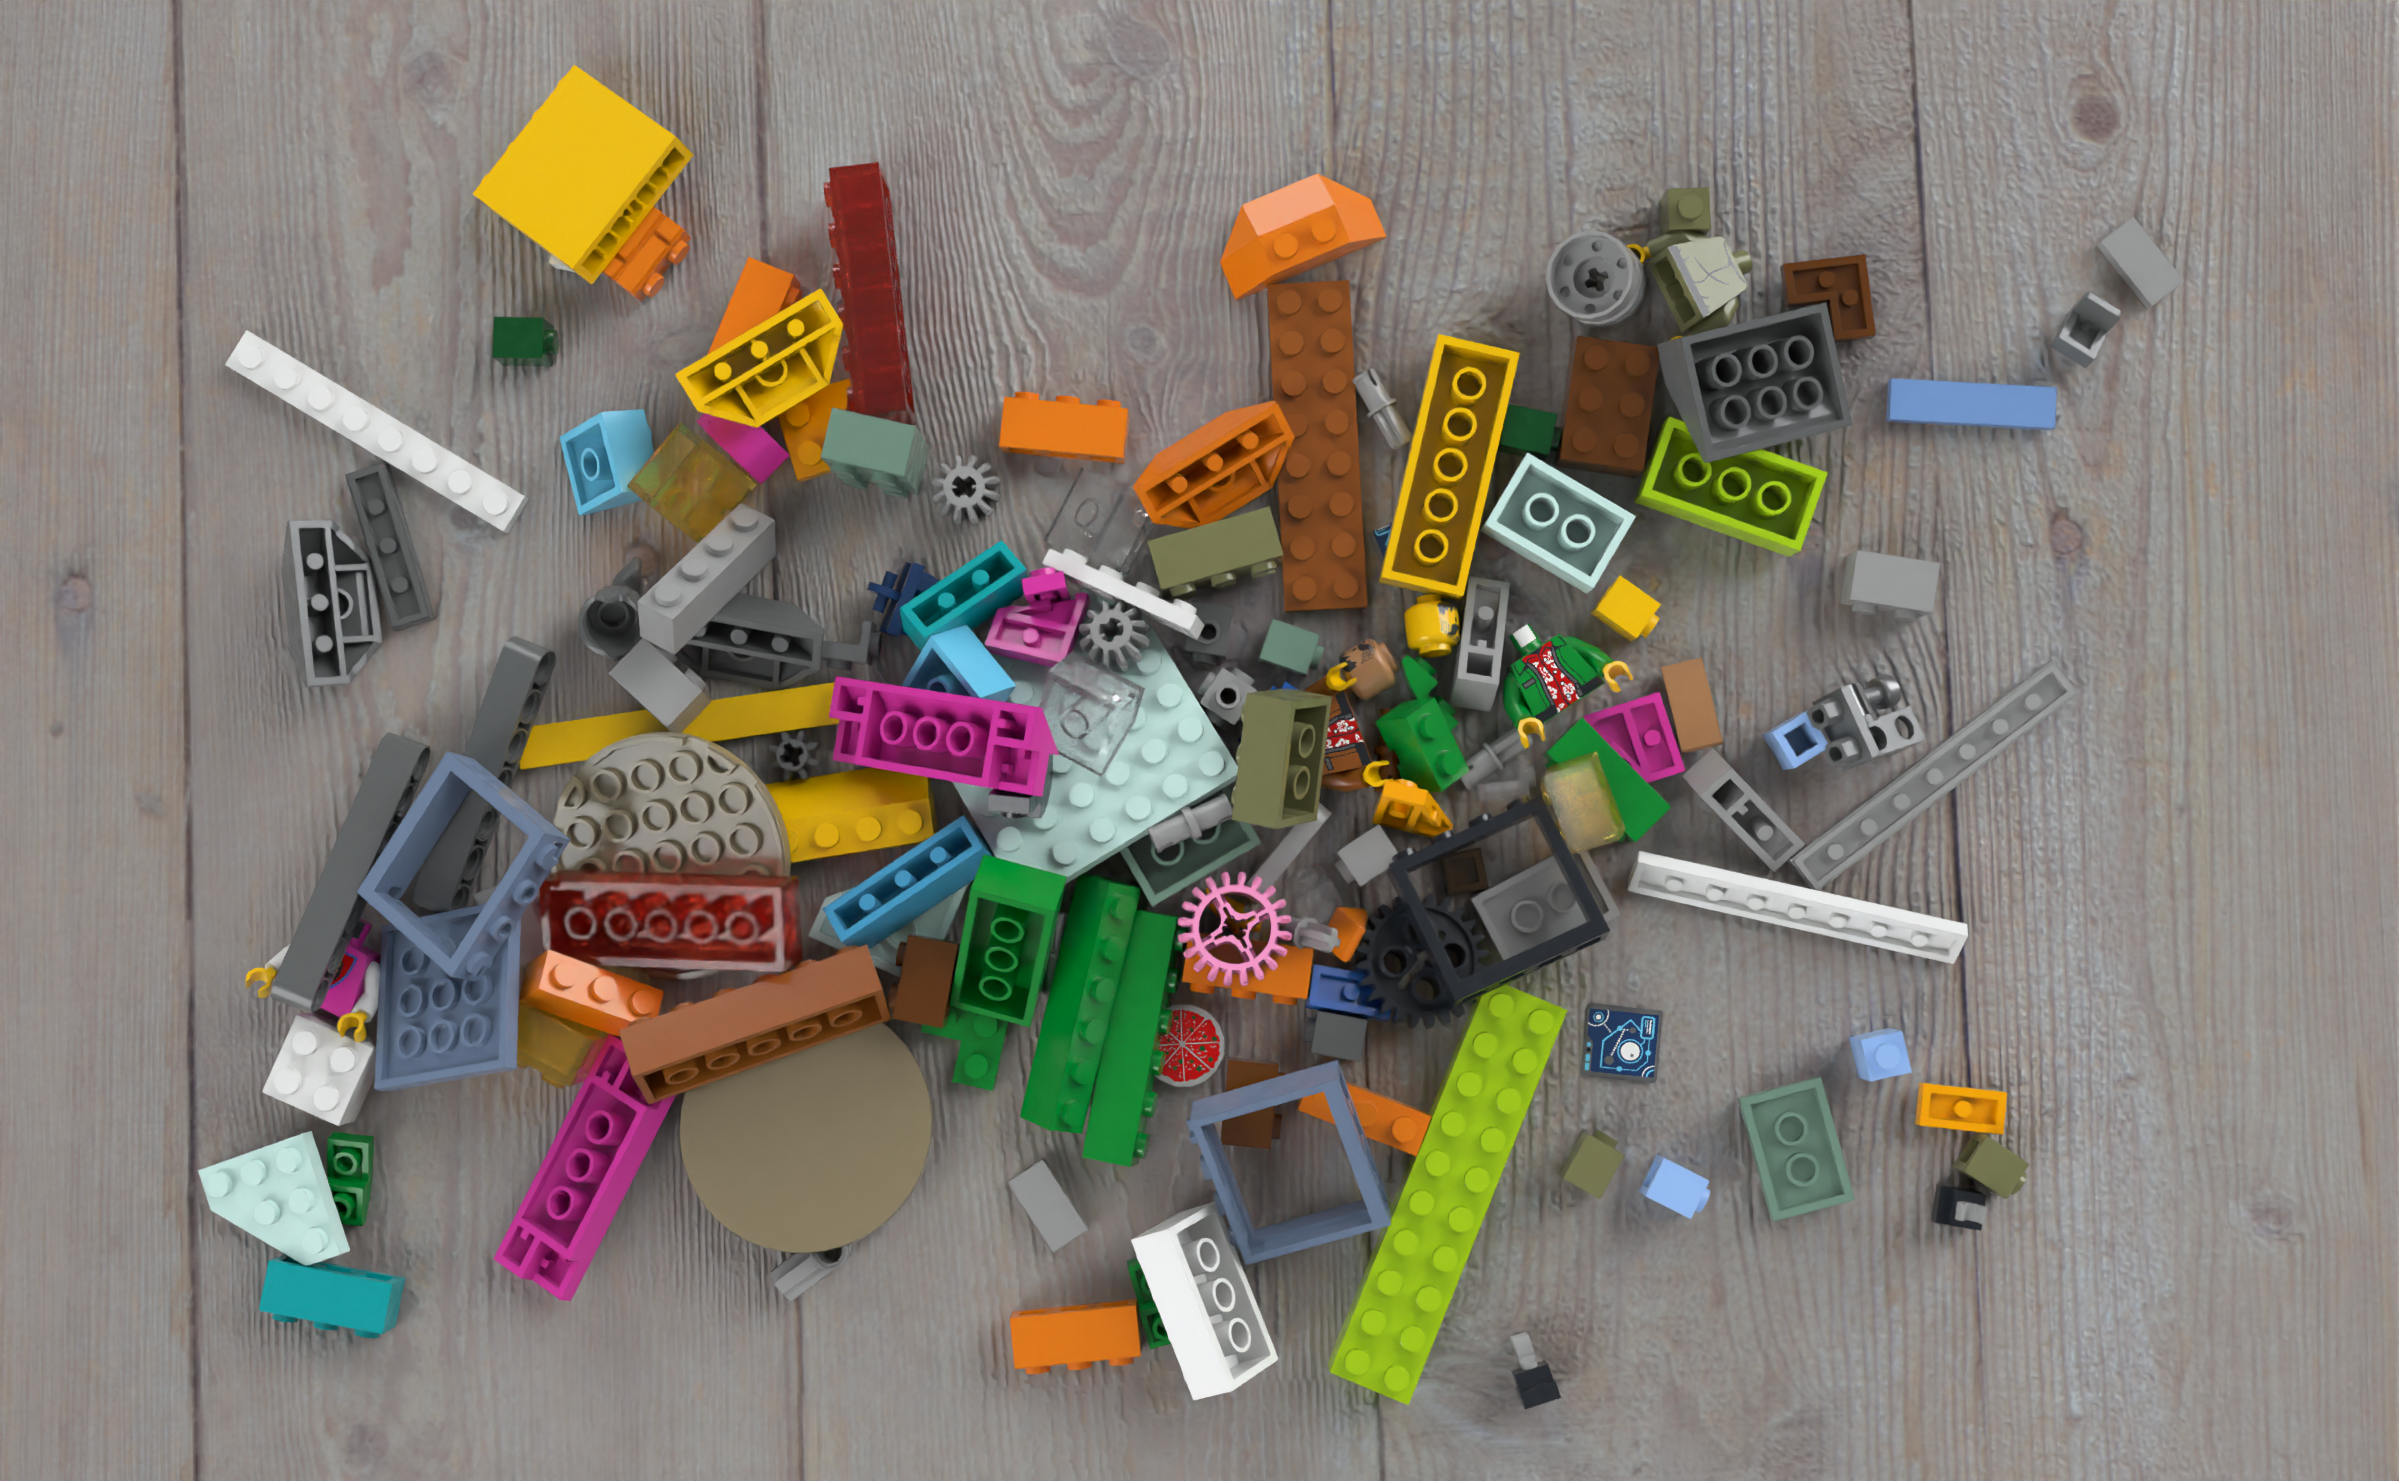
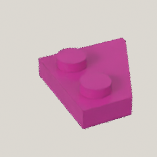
(1038, 632)
(1640, 736)

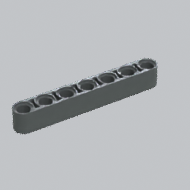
(498, 746)
(335, 904)

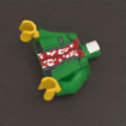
(1553, 678)

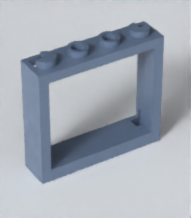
(417, 837)
(1311, 1229)

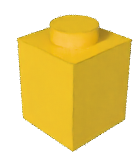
(1627, 609)

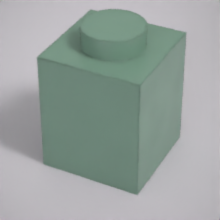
(1291, 648)

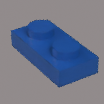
(1338, 992)

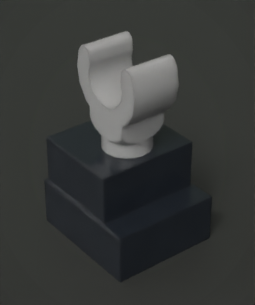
(1959, 1207)
(1534, 1378)

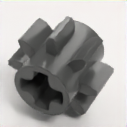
(783, 752)

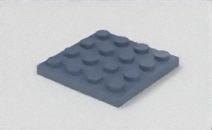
(439, 1024)

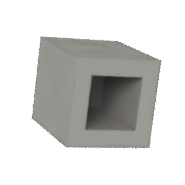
(1365, 856)

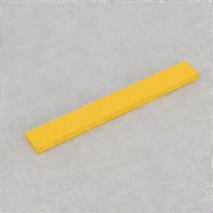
(718, 722)

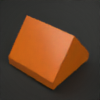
(1351, 926)

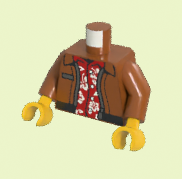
(1346, 755)

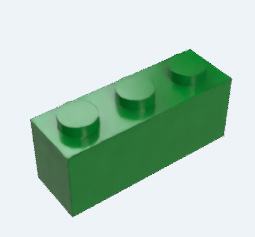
(1635, 798)

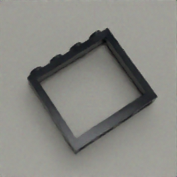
(1521, 964)

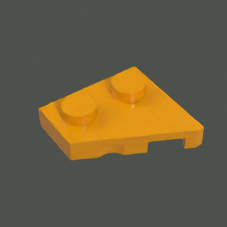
(806, 429)
(1410, 809)

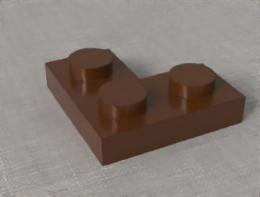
(1839, 283)

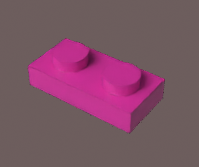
(1045, 585)

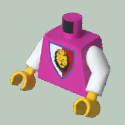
(353, 990)

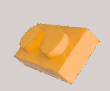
(1961, 1108)

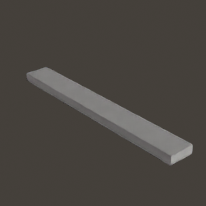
(1932, 776)

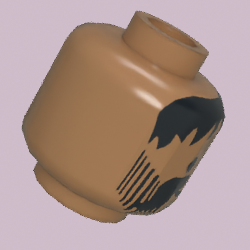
(1372, 667)

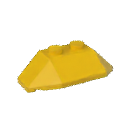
(768, 365)

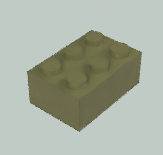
(1216, 554)
(1281, 757)

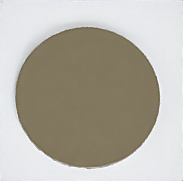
(670, 809)
(811, 1142)

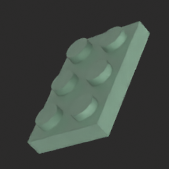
(1795, 1148)

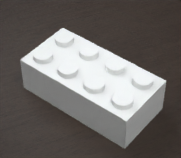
(1204, 1301)

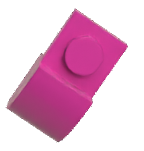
(747, 445)

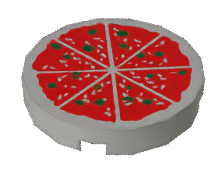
(1192, 1047)

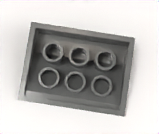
(1757, 382)

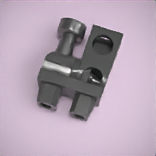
(1854, 728)

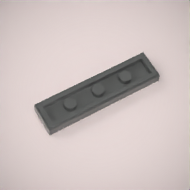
(390, 546)

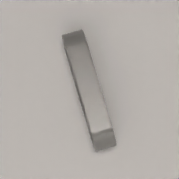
(1287, 851)

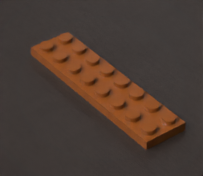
(1322, 467)

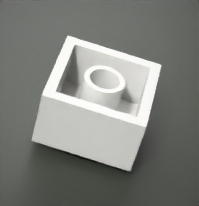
(322, 1070)

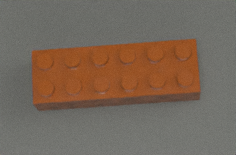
(754, 1023)

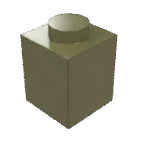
(1685, 210)
(1592, 1162)
(1992, 1166)

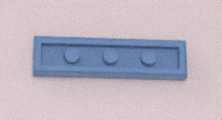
(1971, 404)

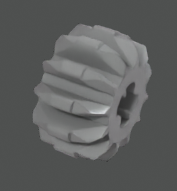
(967, 475)
(1106, 625)

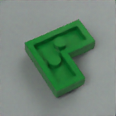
(980, 1046)

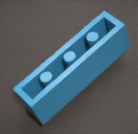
(909, 885)

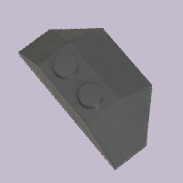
(328, 603)
(756, 644)

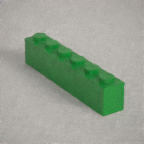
(1080, 1003)
(1132, 1042)

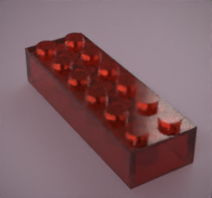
(870, 292)
(673, 919)

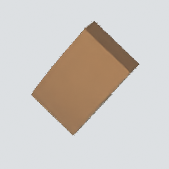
(1691, 705)

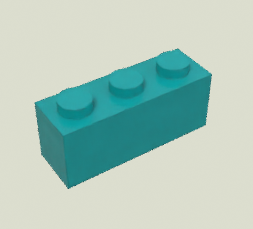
(965, 595)
(332, 1296)

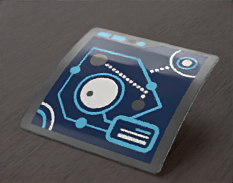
(1621, 1043)

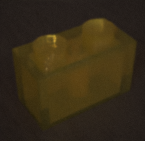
(1582, 803)

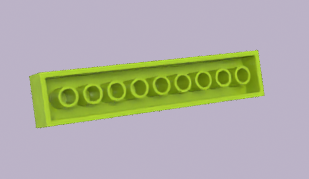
(1446, 1192)

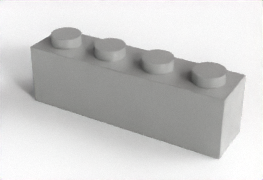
(707, 578)

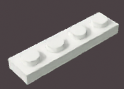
(1109, 585)

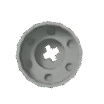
(1574, 273)

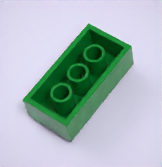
(1007, 940)

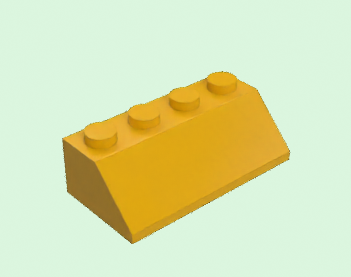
(854, 812)

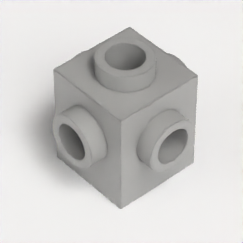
(1211, 688)

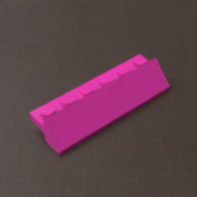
(942, 735)
(583, 1177)

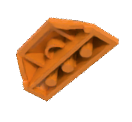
(1296, 233)
(1216, 467)

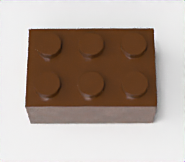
(1607, 406)

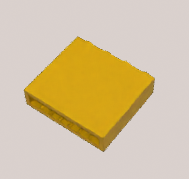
(583, 174)

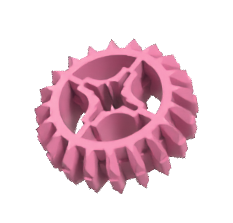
(1267, 911)

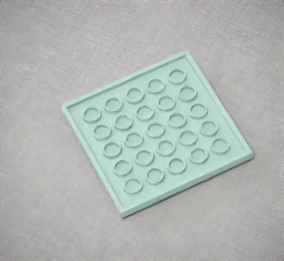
(1161, 767)

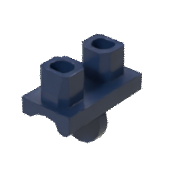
(911, 583)

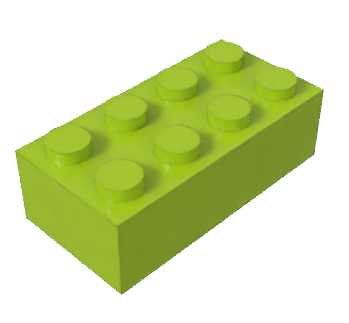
(1742, 496)

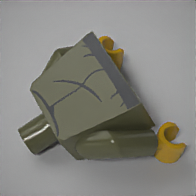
(1697, 277)

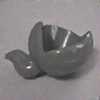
(611, 617)

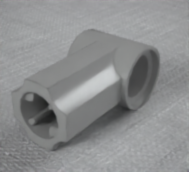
(805, 1270)

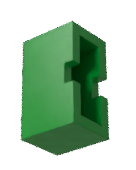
(1423, 744)

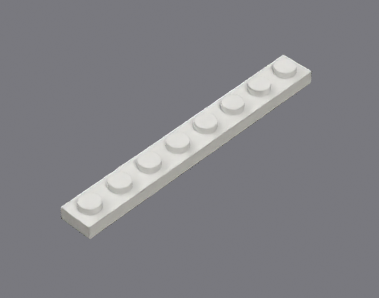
(377, 431)
(1797, 907)

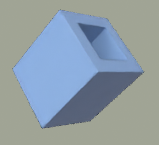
(1795, 741)
(1880, 1054)
(1675, 1187)

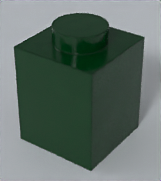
(524, 341)
(1529, 432)

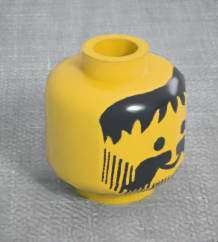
(1432, 626)

